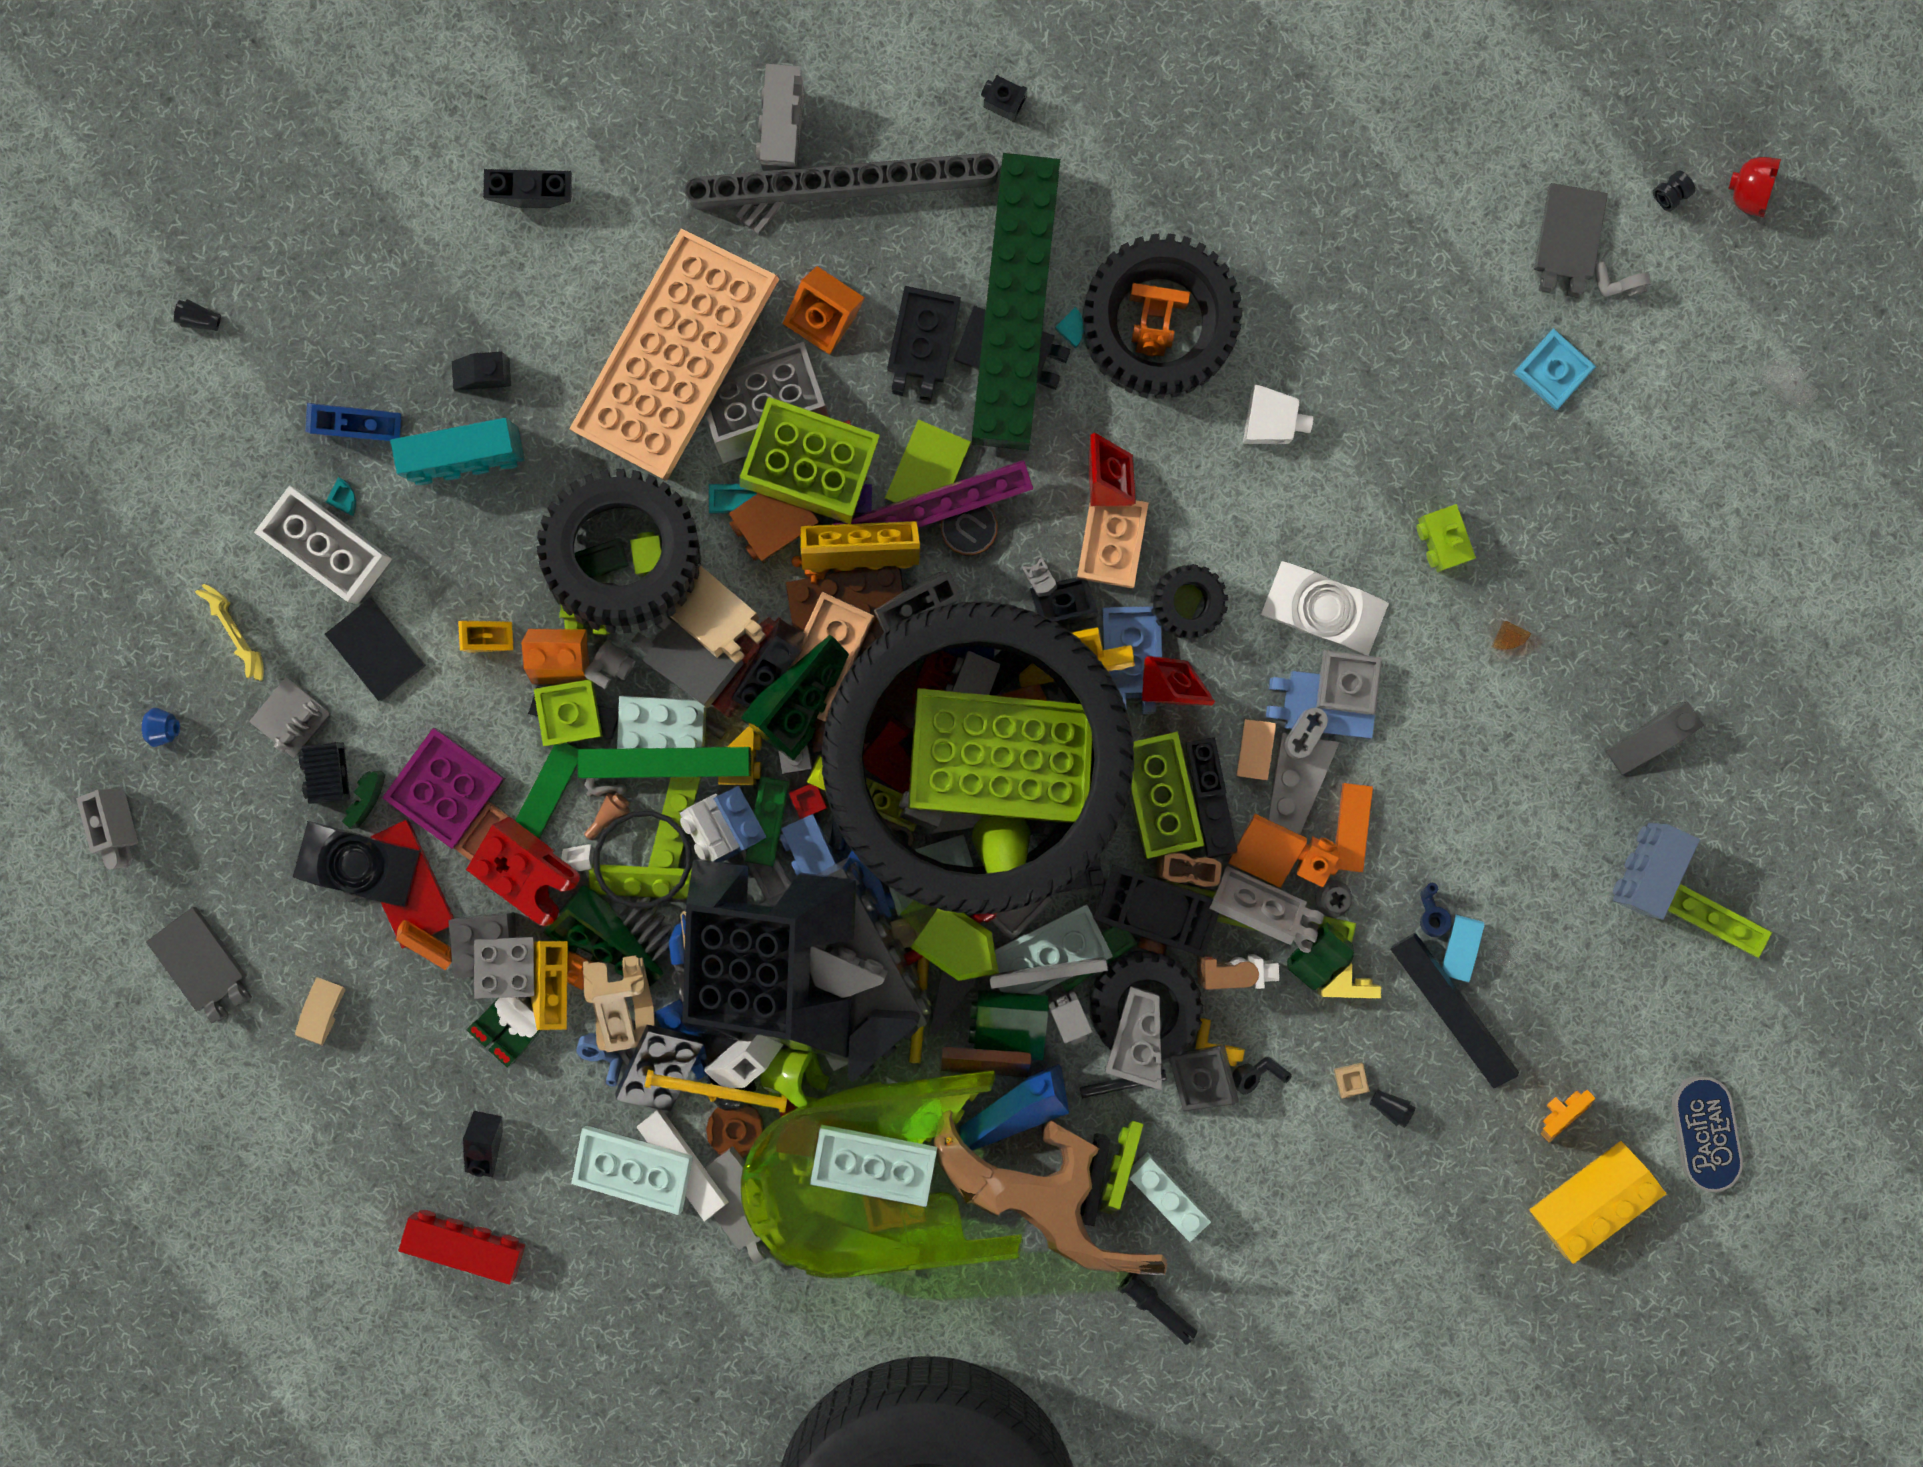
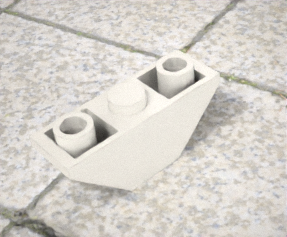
(743, 1061)

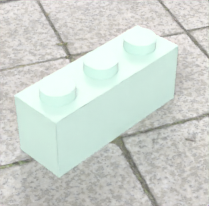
(1168, 1197)

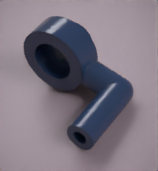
(1433, 911)

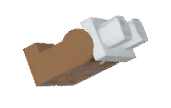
(1236, 972)

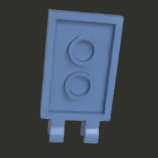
(1139, 629)
(1302, 695)

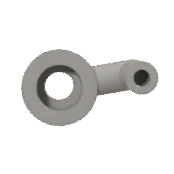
(1633, 285)

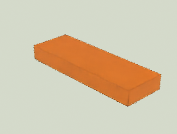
(1353, 826)

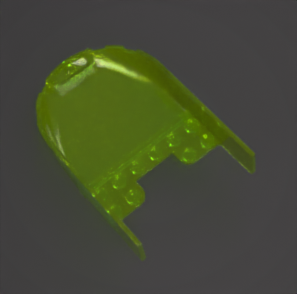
(849, 1232)

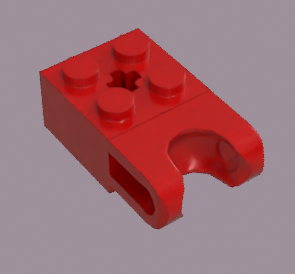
(521, 870)

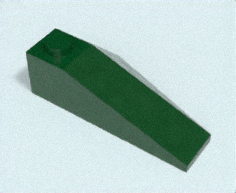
(792, 703)
(595, 928)

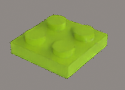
(567, 712)

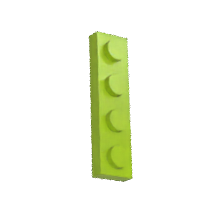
(668, 842)
(640, 881)
(1719, 921)

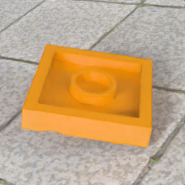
(1563, 1116)

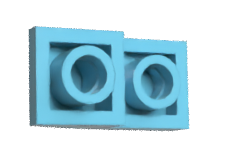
(1462, 947)

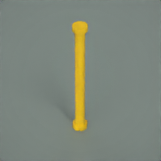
(715, 1091)

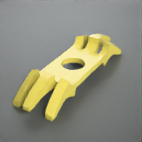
(219, 607)

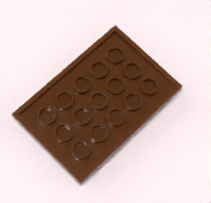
(867, 591)

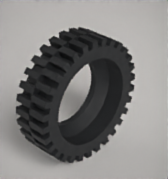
(1179, 264)
(625, 603)

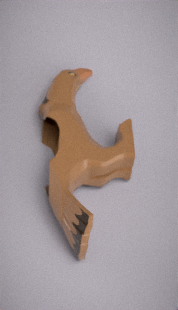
(1045, 1201)

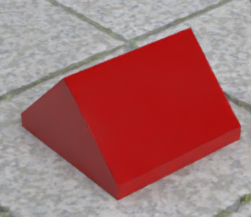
(1110, 474)
(1173, 683)

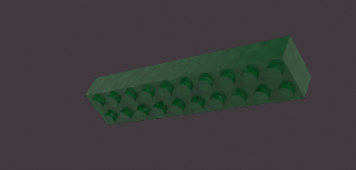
(1015, 302)

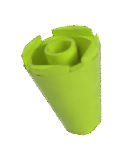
(1001, 842)

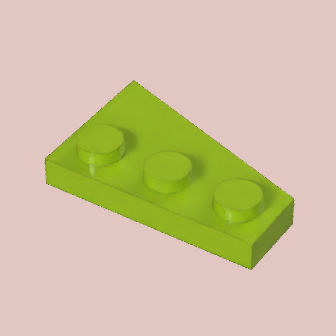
(1121, 1167)

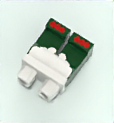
(503, 1013)

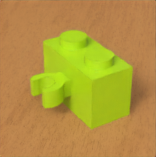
(1445, 538)

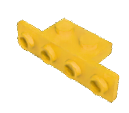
(1112, 659)

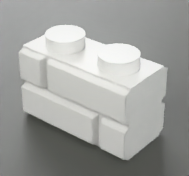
(708, 830)

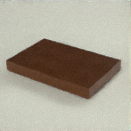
(979, 1060)

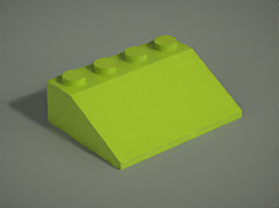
(808, 460)

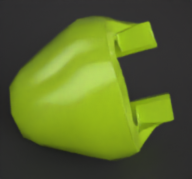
(786, 1074)

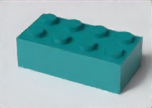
(457, 451)

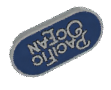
(1707, 1133)

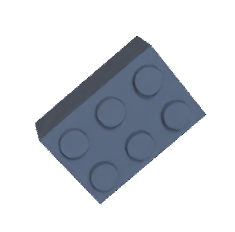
(1655, 869)

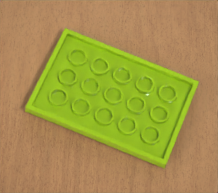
(999, 756)

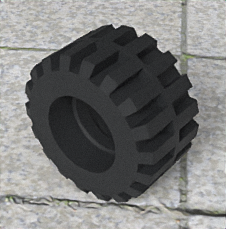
(1213, 601)

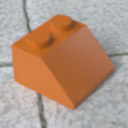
(822, 309)
(555, 655)

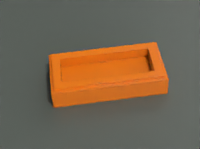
(424, 944)

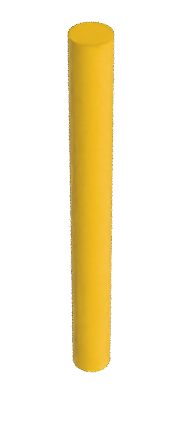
(917, 1038)

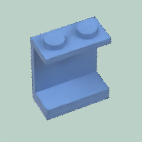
(740, 820)

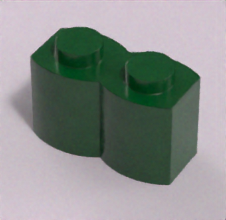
(1327, 955)

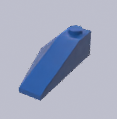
(1024, 1107)

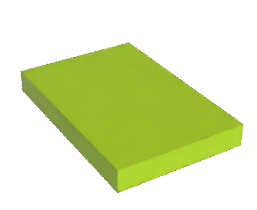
(928, 462)

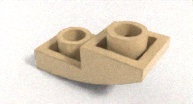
(318, 1011)

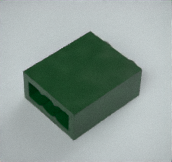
(1010, 1022)

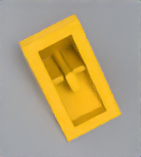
(485, 636)

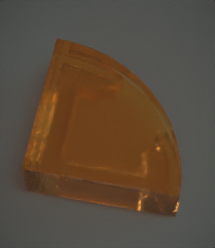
(1510, 636)

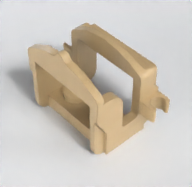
(609, 1001)

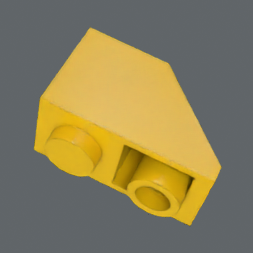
(751, 739)

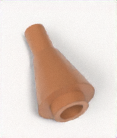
(611, 809)

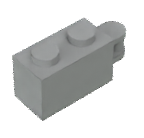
(108, 826)

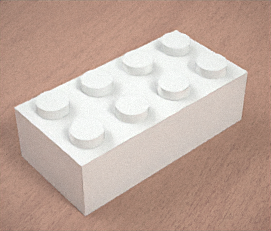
(323, 545)

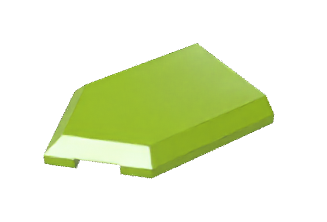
(957, 945)

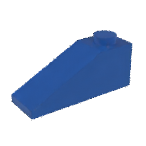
(352, 422)

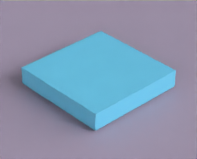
(1554, 369)

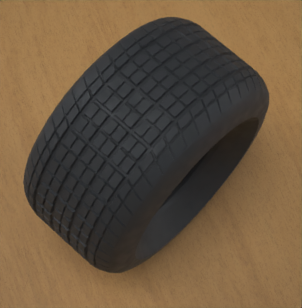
(926, 1416)

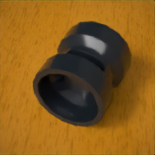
(1677, 188)

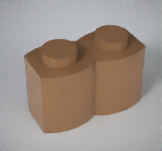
(1194, 870)

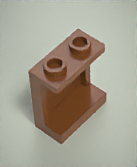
(769, 525)

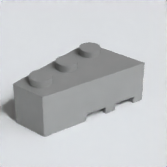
(781, 117)

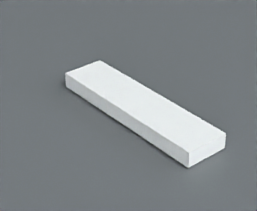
(701, 1188)

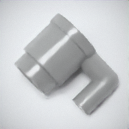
(612, 661)

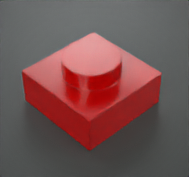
(807, 800)

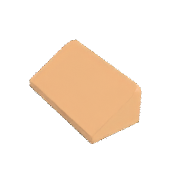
(1256, 749)

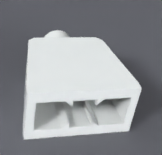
(1273, 418)

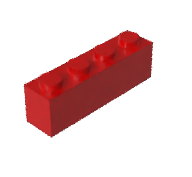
(462, 1247)

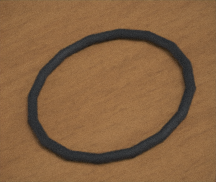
(611, 827)

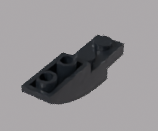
(1211, 797)

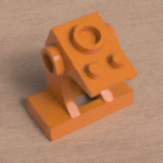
(1158, 303)

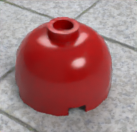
(1754, 184)

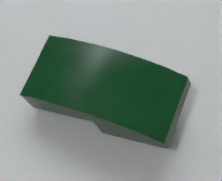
(368, 791)

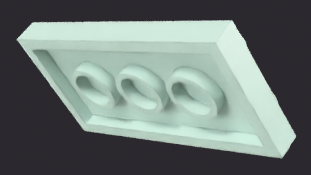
(1059, 941)
(873, 1165)
(632, 1170)

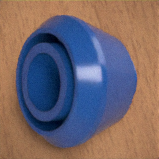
(159, 727)

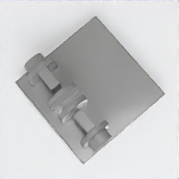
(289, 717)
(504, 968)

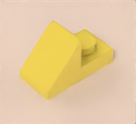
(1342, 986)

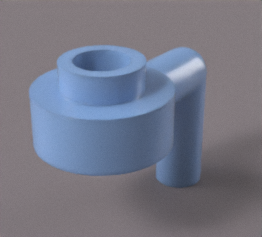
(588, 1050)

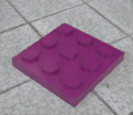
(443, 788)

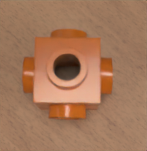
(1318, 861)

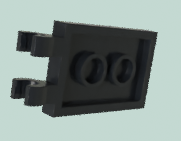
(922, 339)
(971, 343)

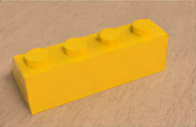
(860, 546)
(1597, 1202)

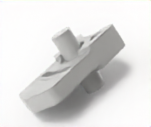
(1040, 578)

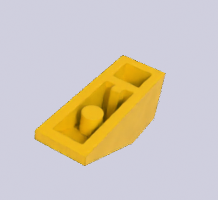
(550, 985)

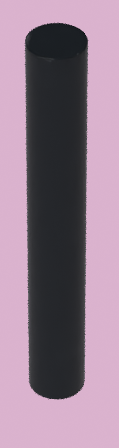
(1111, 1086)

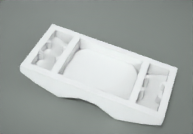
(1324, 608)

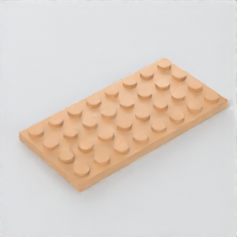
(674, 354)

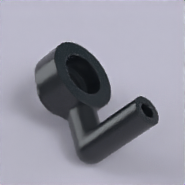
(1248, 1077)

